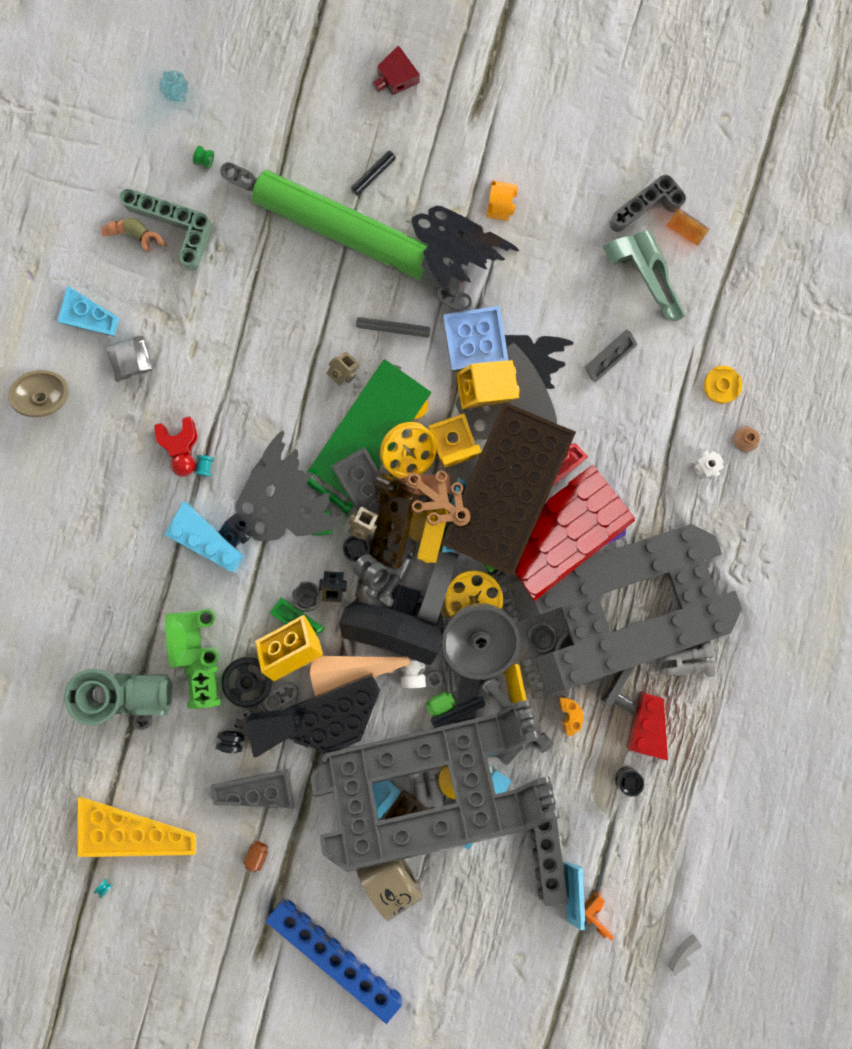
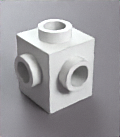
(703, 469)

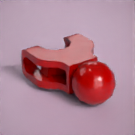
(179, 446)

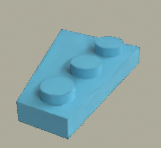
(85, 314)

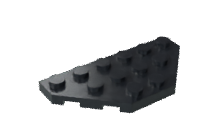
(336, 716)

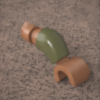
(133, 228)

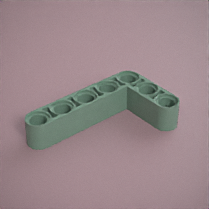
(173, 218)

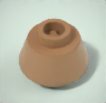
(746, 439)

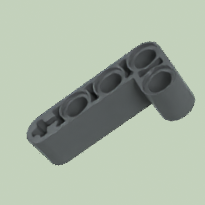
(643, 205)
(438, 587)

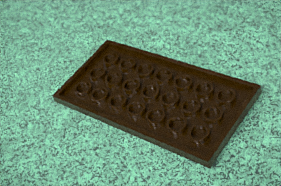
(509, 488)

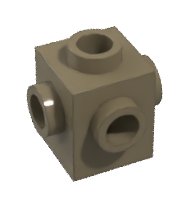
(342, 368)
(362, 523)

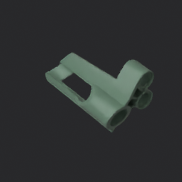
(647, 257)

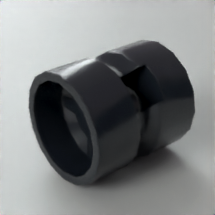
(629, 781)

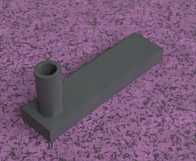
(613, 693)

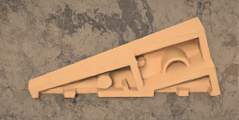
(334, 671)

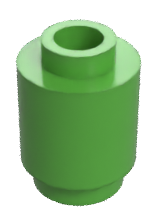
(440, 704)

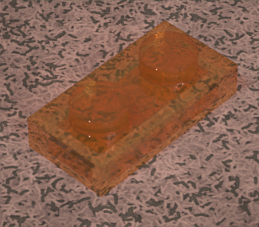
(688, 226)

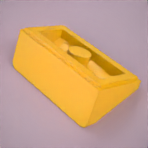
(515, 684)

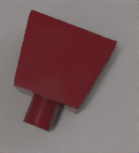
(396, 73)

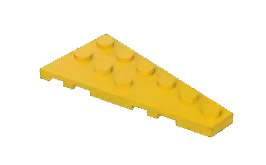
(117, 832)

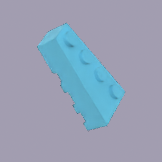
(200, 536)

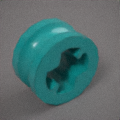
(103, 888)

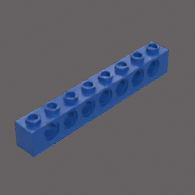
(383, 1009)

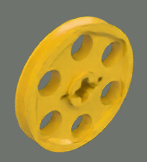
(413, 444)
(470, 589)

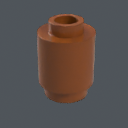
(256, 856)

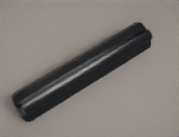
(361, 184)
(458, 712)

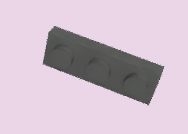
(610, 355)

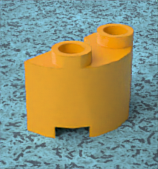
(500, 200)
(574, 718)

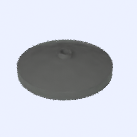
(481, 657)

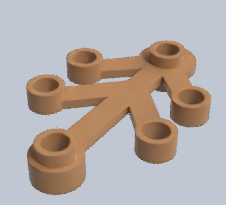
(440, 500)

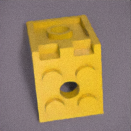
(457, 452)

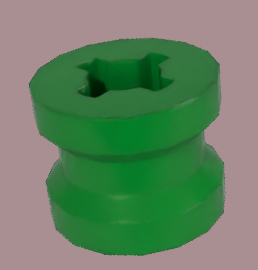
(203, 157)

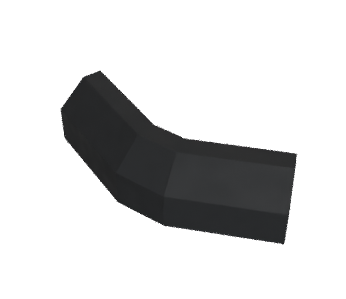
(391, 631)

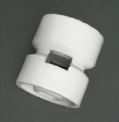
(413, 675)

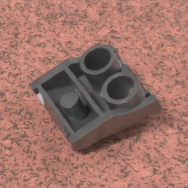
(129, 358)

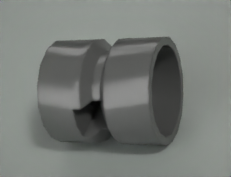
(371, 571)

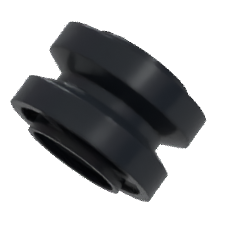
(349, 542)
(230, 742)

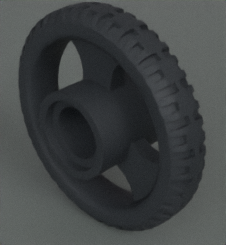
(234, 695)

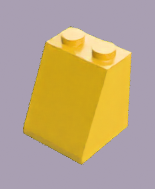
(487, 384)

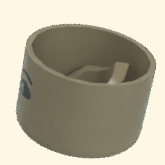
(391, 887)

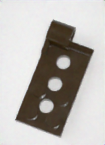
(389, 495)

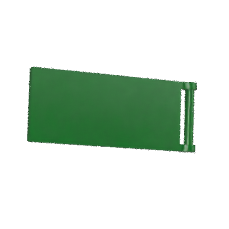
(384, 403)

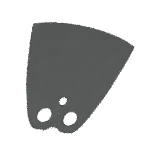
(532, 395)

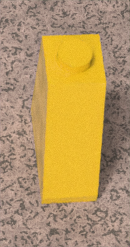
(431, 538)

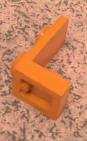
(595, 905)

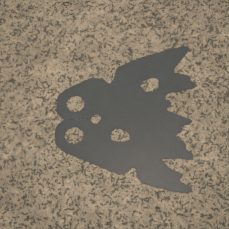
(287, 500)

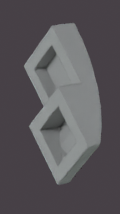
(679, 959)

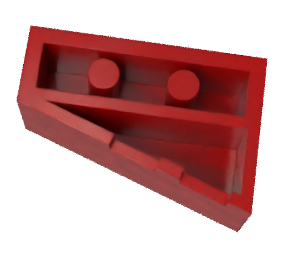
(649, 727)

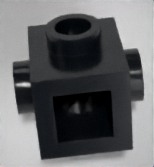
(236, 530)
(333, 586)

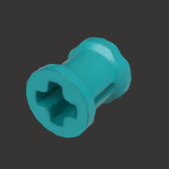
(204, 465)

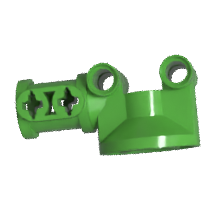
(185, 650)

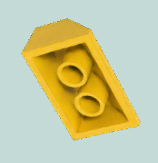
(288, 648)

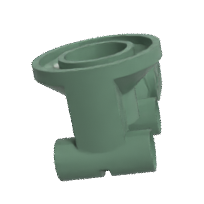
(124, 695)

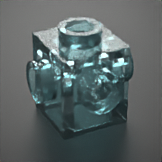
(174, 86)

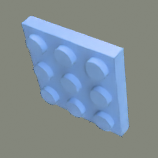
(475, 337)

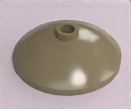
(38, 393)

